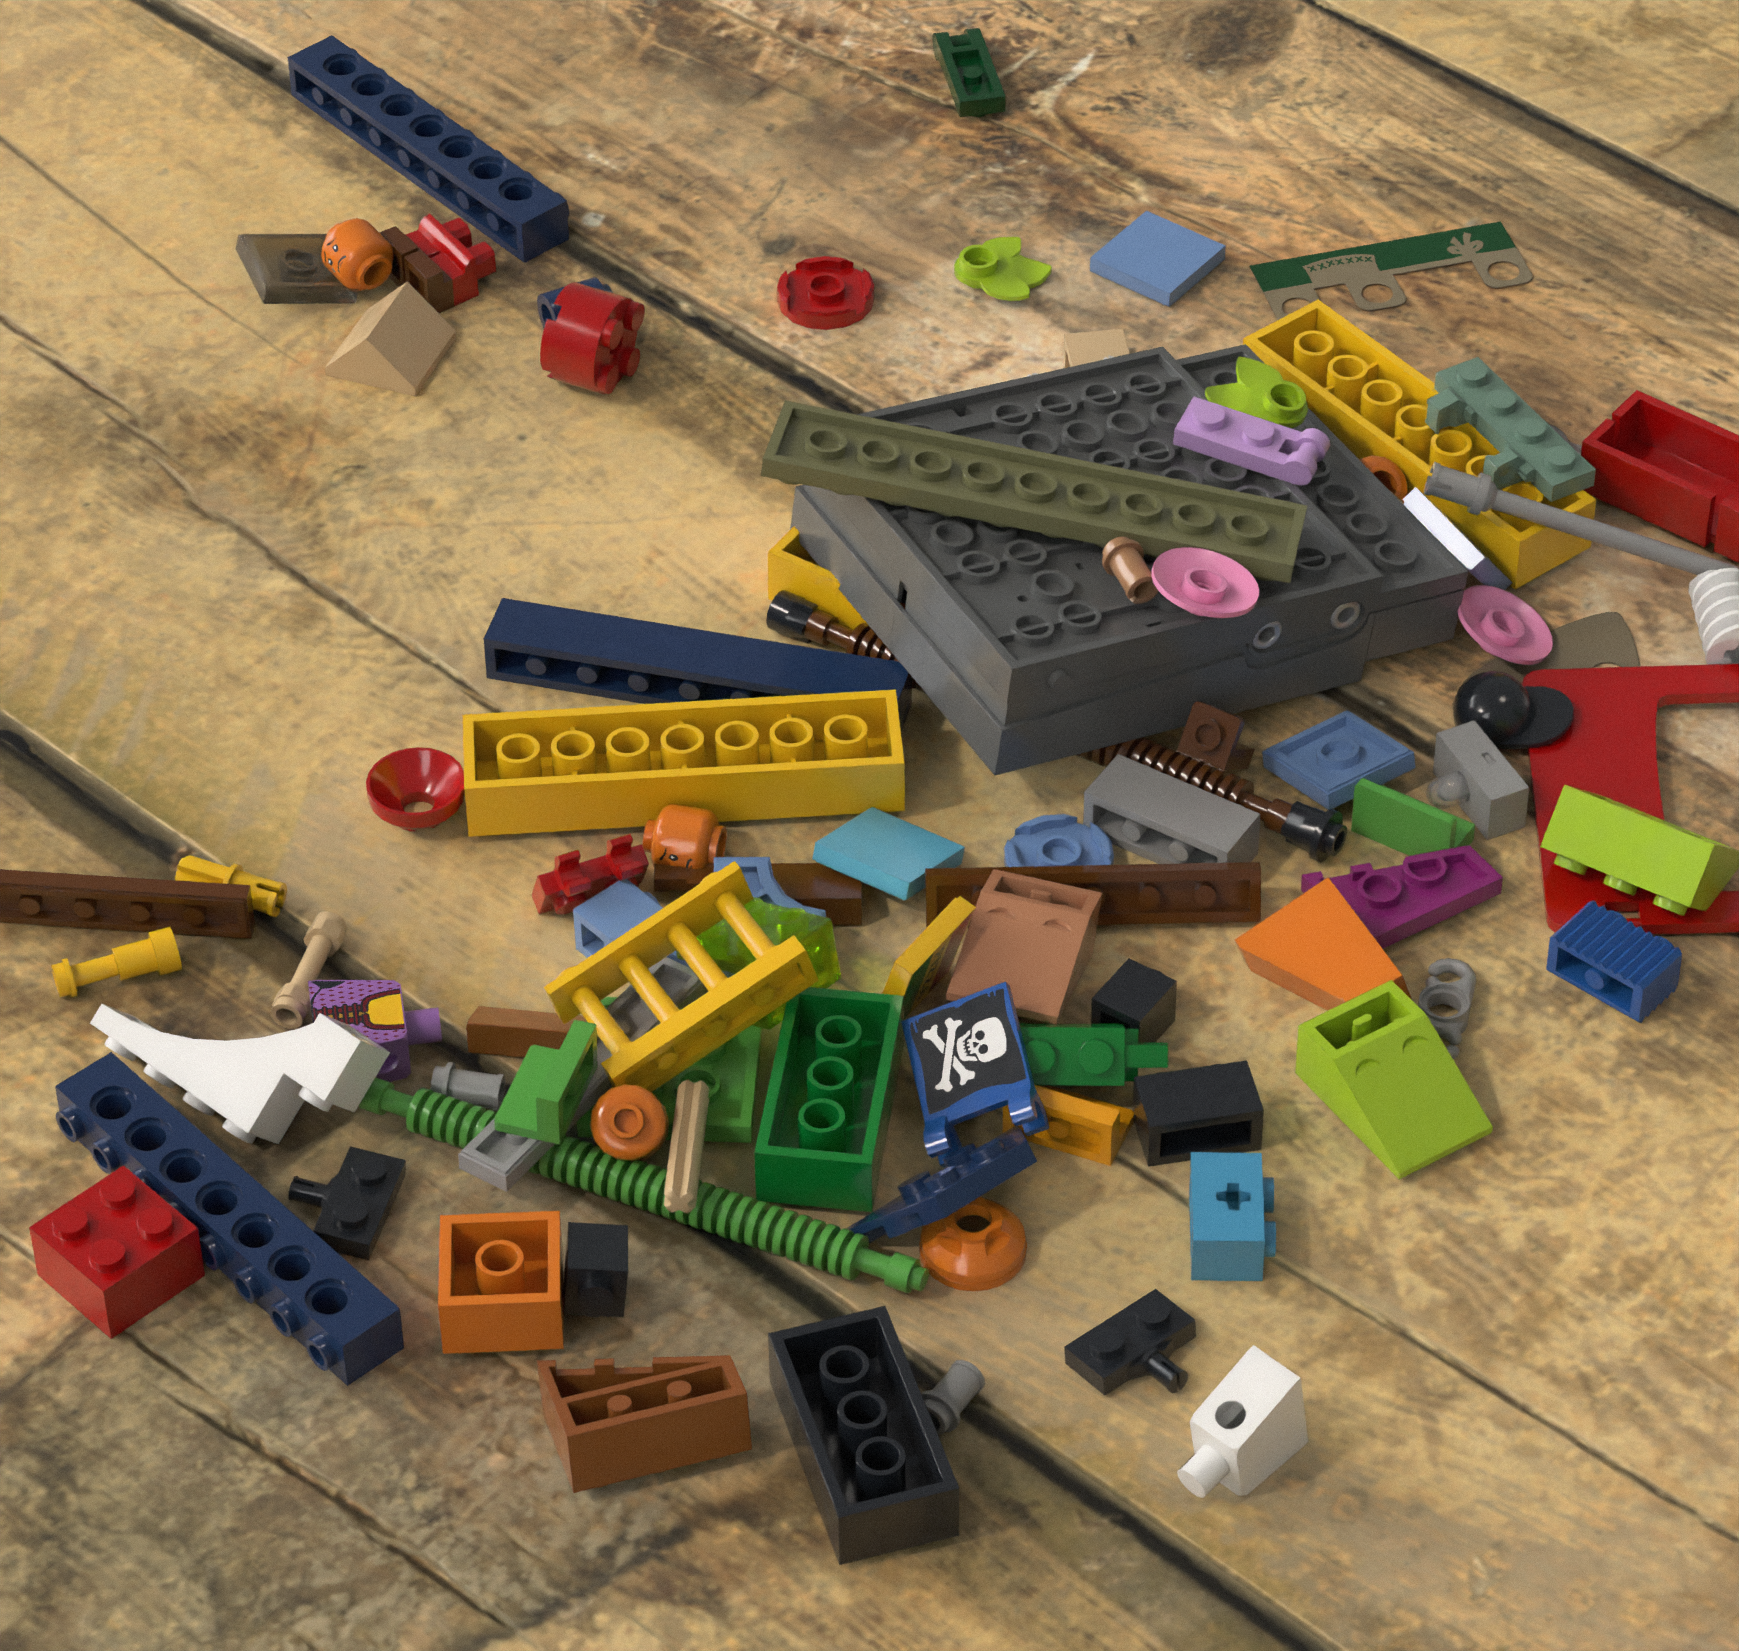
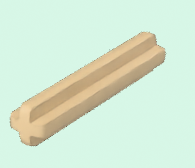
(686, 1146)

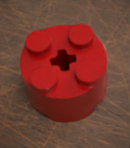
(592, 338)

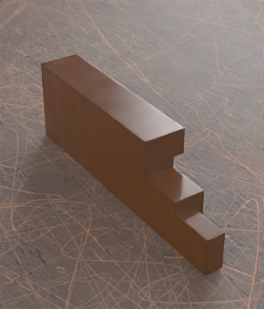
(806, 883)

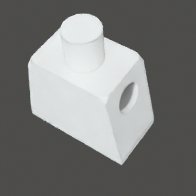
(1246, 1427)

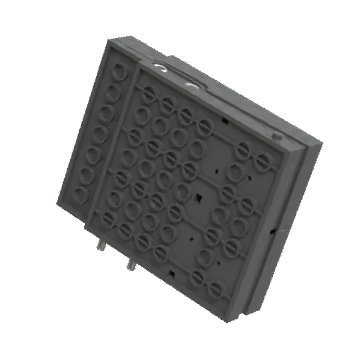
(1044, 648)

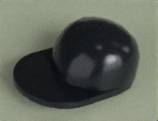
(1513, 713)

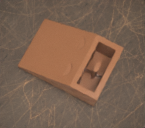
(1032, 938)

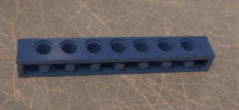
(429, 149)
(239, 1223)

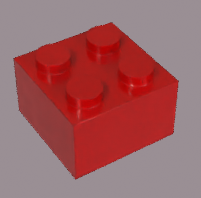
(117, 1251)

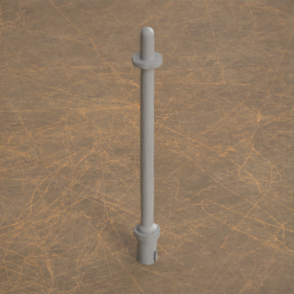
(1482, 495)

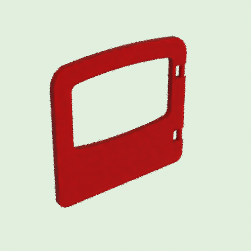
(1615, 755)

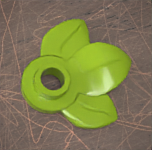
(1000, 269)
(1261, 394)

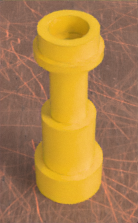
(126, 961)

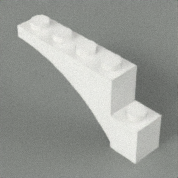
(255, 1079)

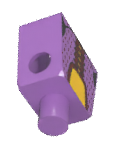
(379, 1014)

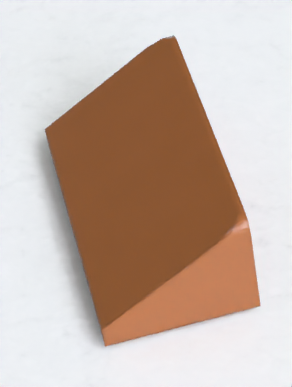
(514, 1031)

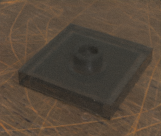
(291, 269)

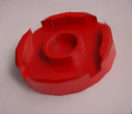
(825, 293)

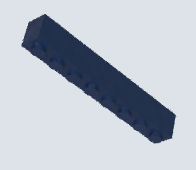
(668, 662)

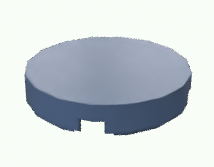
(1058, 842)

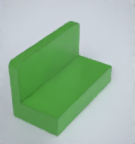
(1405, 821)
(550, 1086)

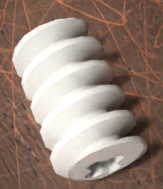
(1716, 612)

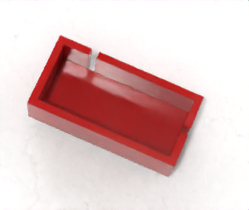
(1669, 471)

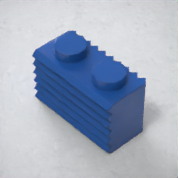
(1615, 961)

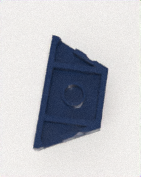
(966, 1177)

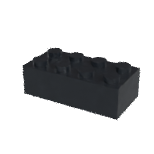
(863, 1435)

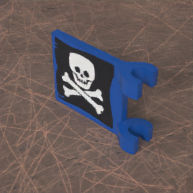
(971, 1062)

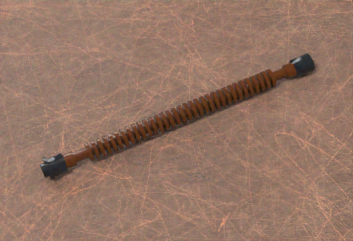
(1302, 825)

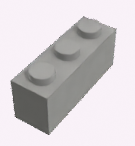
(1168, 817)

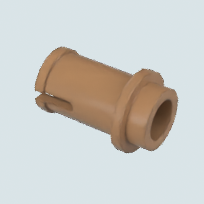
(1125, 560)

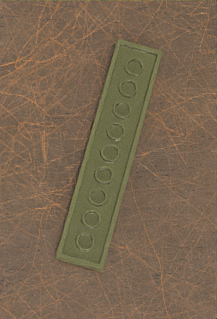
(1029, 489)

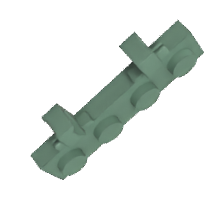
(1526, 442)

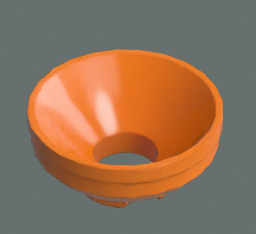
(974, 1258)

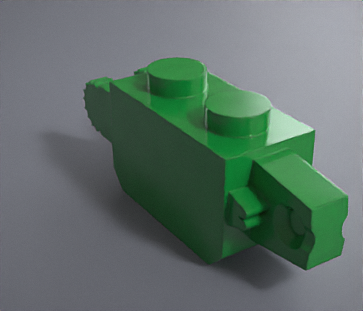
(1088, 1054)

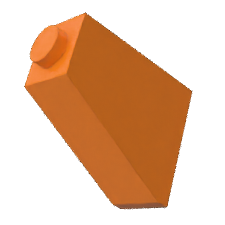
(1318, 950)

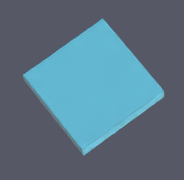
(886, 852)

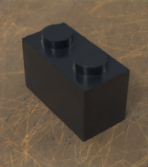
(1197, 1112)

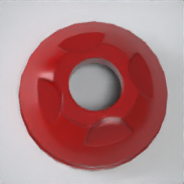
(415, 777)

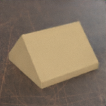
(394, 344)

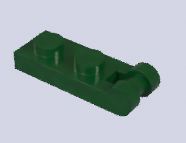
(969, 73)

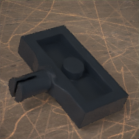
(354, 1200)
(1134, 1345)

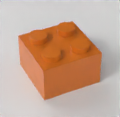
(501, 1282)

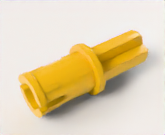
(264, 892)

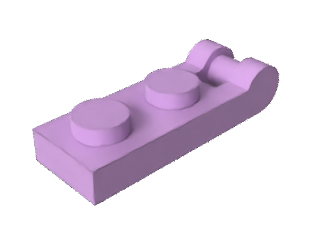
(1251, 441)

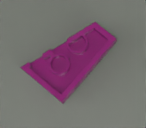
(1414, 895)

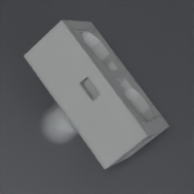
(1478, 780)

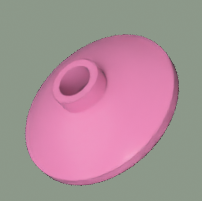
(1205, 582)
(1505, 625)

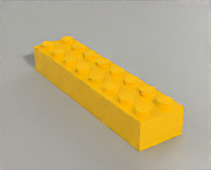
(1380, 409)
(716, 755)

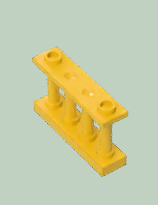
(708, 1021)

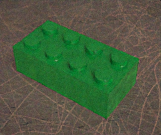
(830, 1099)

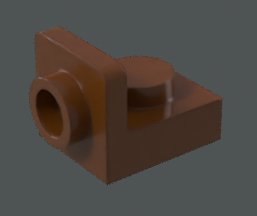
(1214, 737)

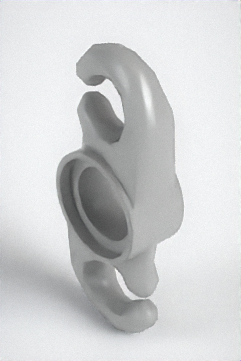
(1455, 994)

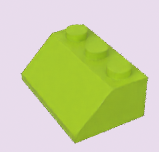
(1638, 851)

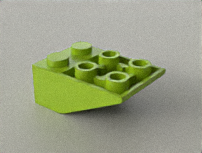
(1390, 1079)

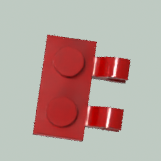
(576, 882)

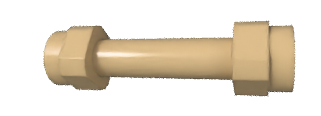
(322, 941)

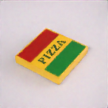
(930, 955)

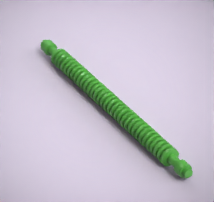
(644, 1185)

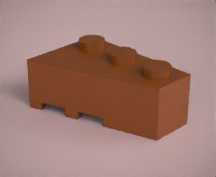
(643, 1419)

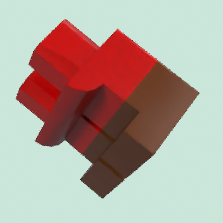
(440, 261)

